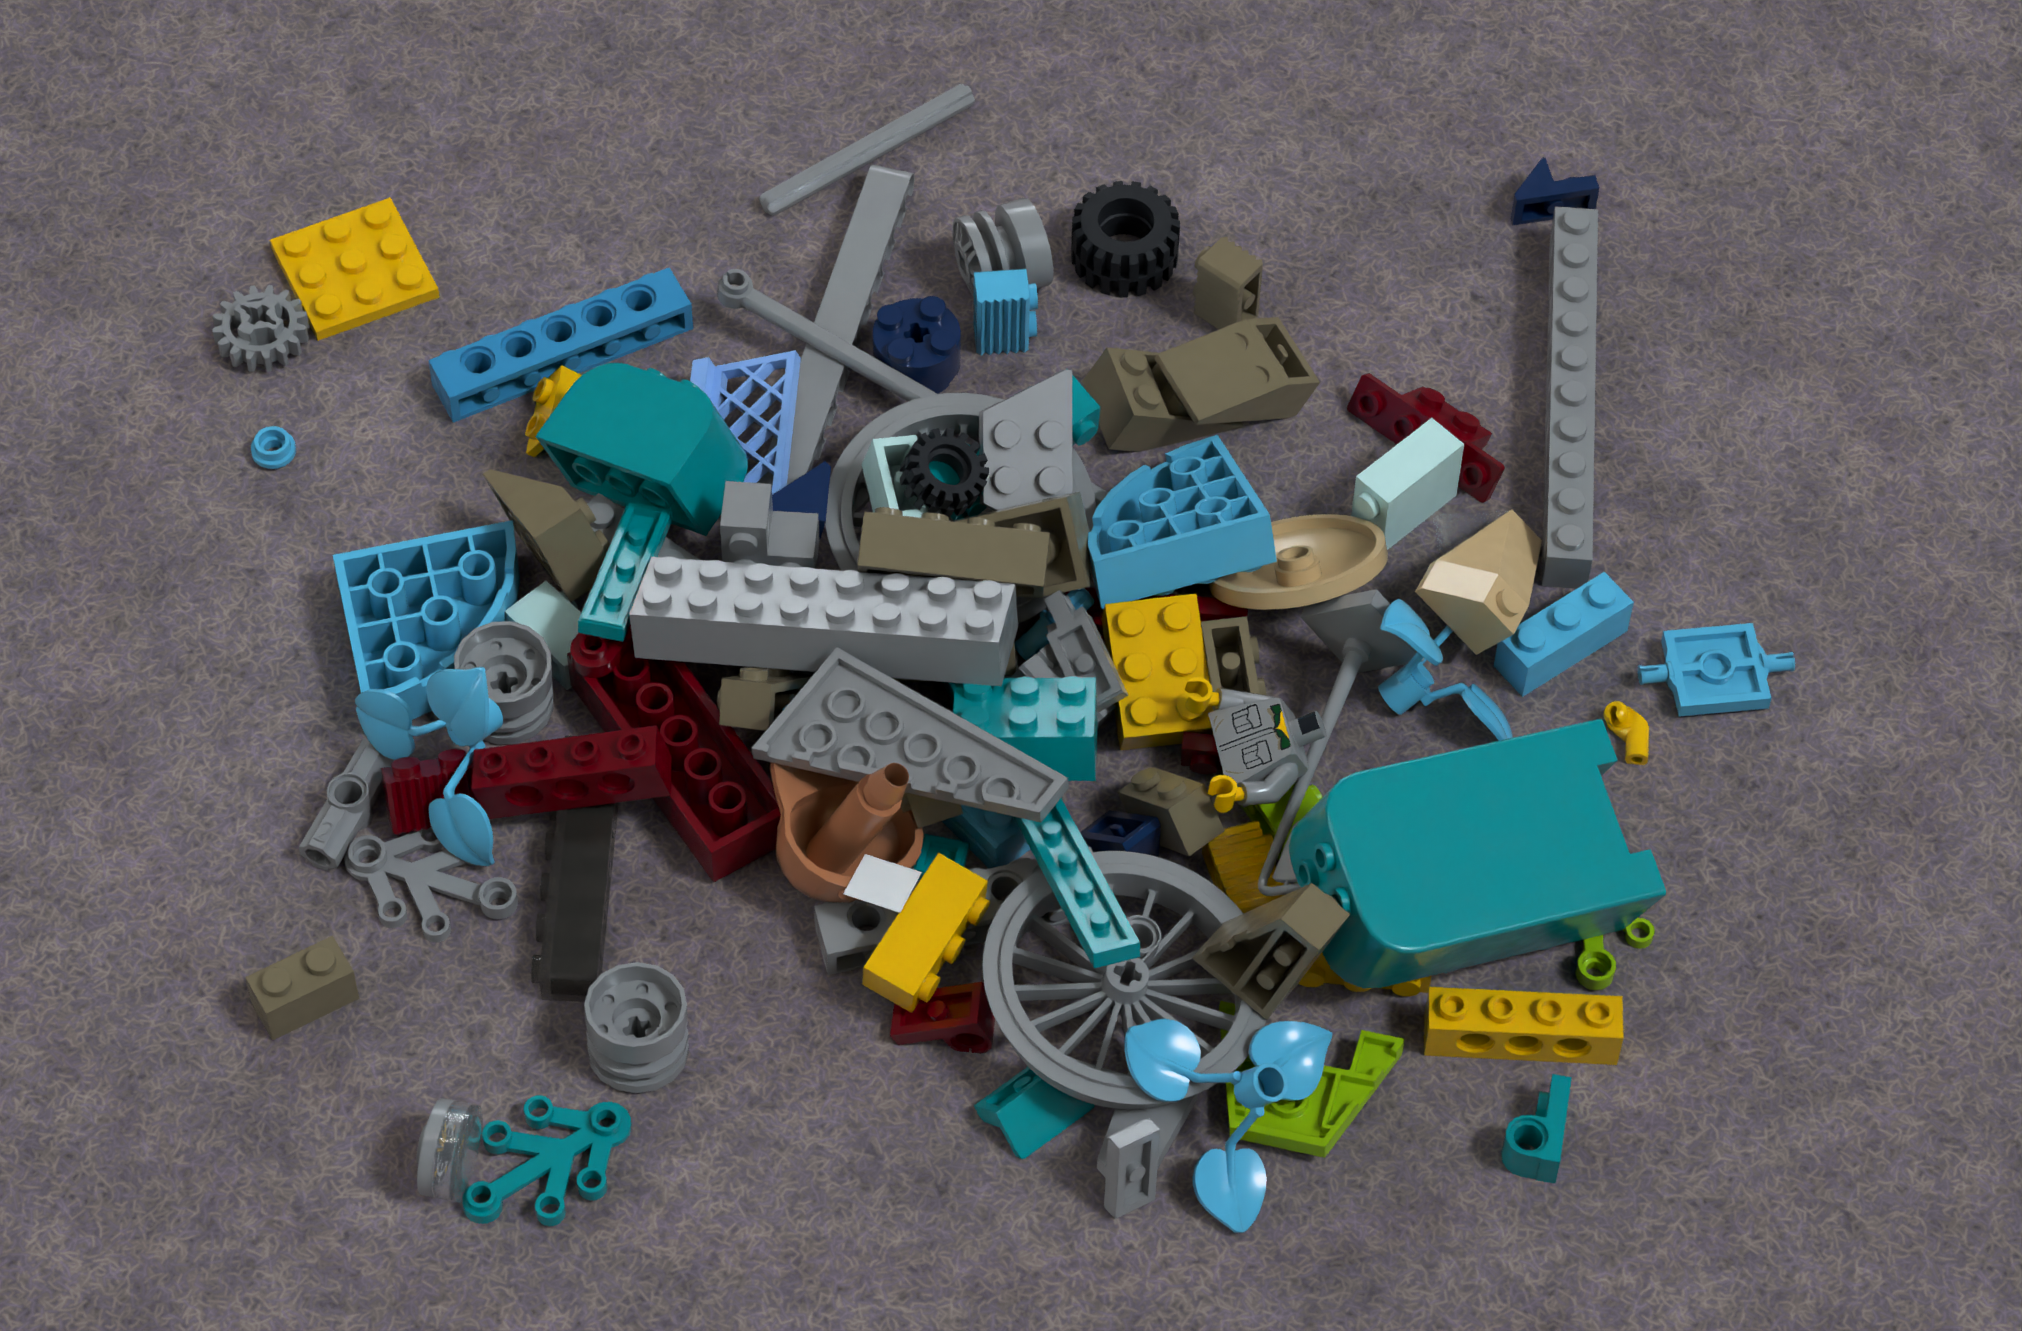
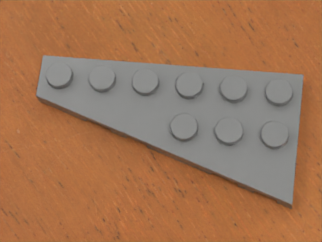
(861, 720)

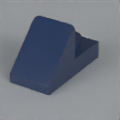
(1540, 194)

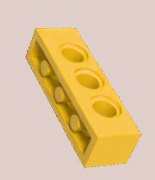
(1523, 1025)

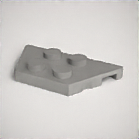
(1028, 444)

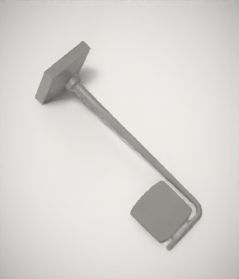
(1354, 635)

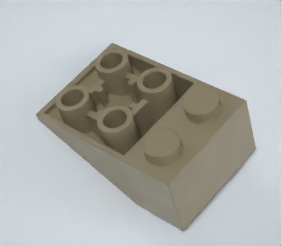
(1240, 373)
(1140, 404)

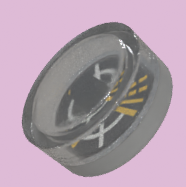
(449, 1149)

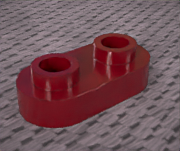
(601, 661)

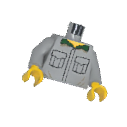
(1256, 743)

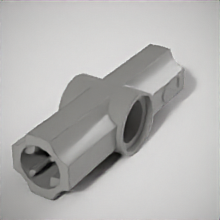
(340, 822)

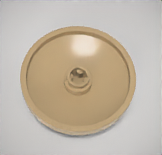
(1315, 563)

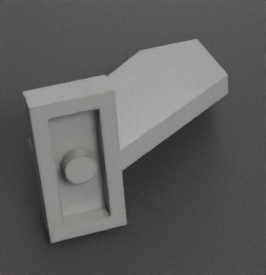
(1135, 1149)

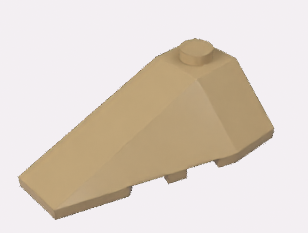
(1484, 582)

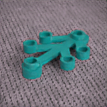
(551, 1156)

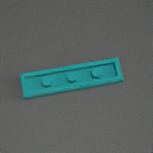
(622, 570)

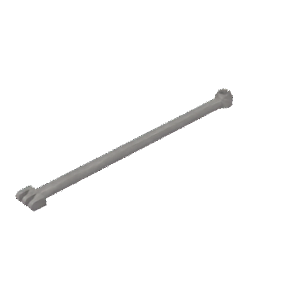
(828, 343)

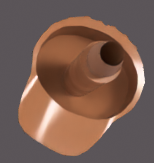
(835, 822)

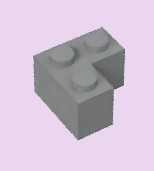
(759, 535)

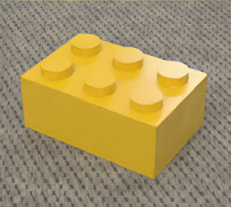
(1156, 652)

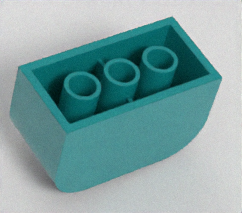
(645, 443)

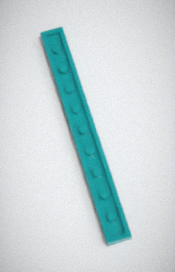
(1078, 884)

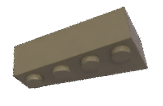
(954, 549)

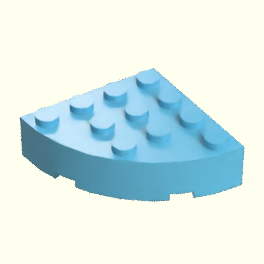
(1178, 526)
(418, 601)

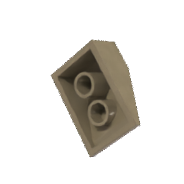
(553, 529)

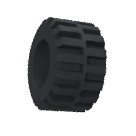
(1120, 263)

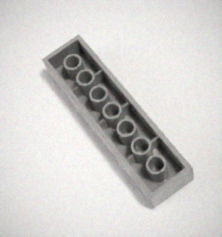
(801, 614)

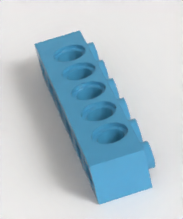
(574, 337)

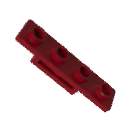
(1401, 415)

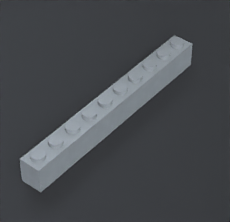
(1570, 399)

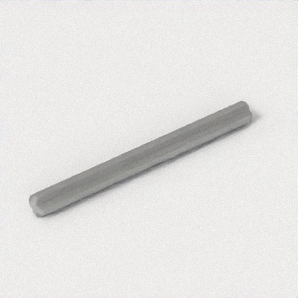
(866, 150)

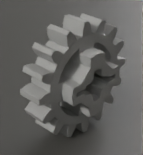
(260, 328)

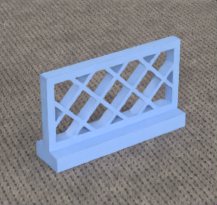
(713, 382)

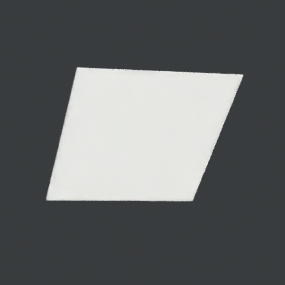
(882, 883)

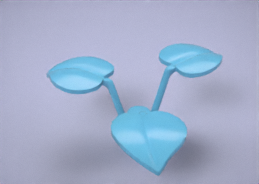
(1413, 679)
(470, 716)
(1288, 1068)

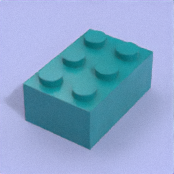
(1040, 717)

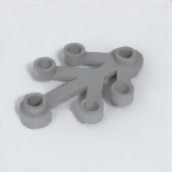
(422, 878)

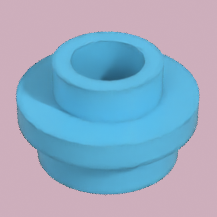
(273, 437)

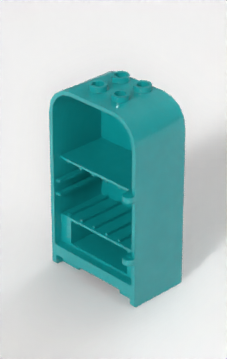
(1473, 856)

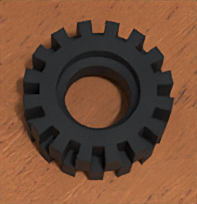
(953, 453)

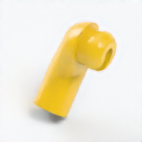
(1631, 729)

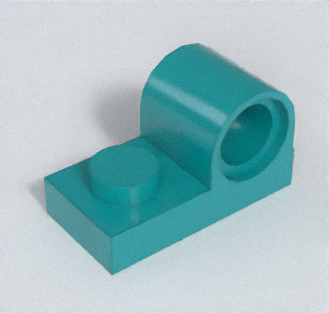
(1542, 1131)

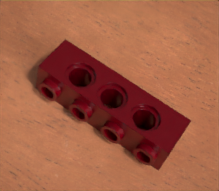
(572, 772)

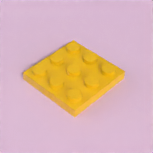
(354, 268)

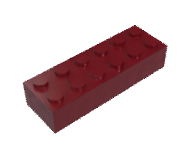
(718, 791)

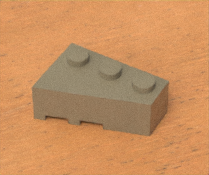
(1272, 946)

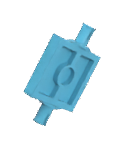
(1716, 669)

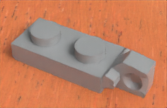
(1082, 650)

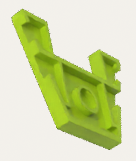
(1322, 1117)

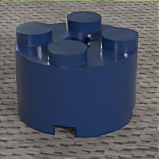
(919, 341)

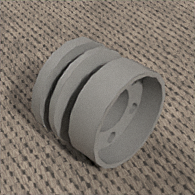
(1009, 244)
(516, 676)
(636, 1027)

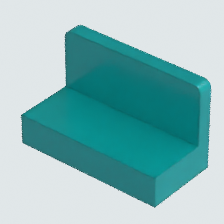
(1030, 1111)

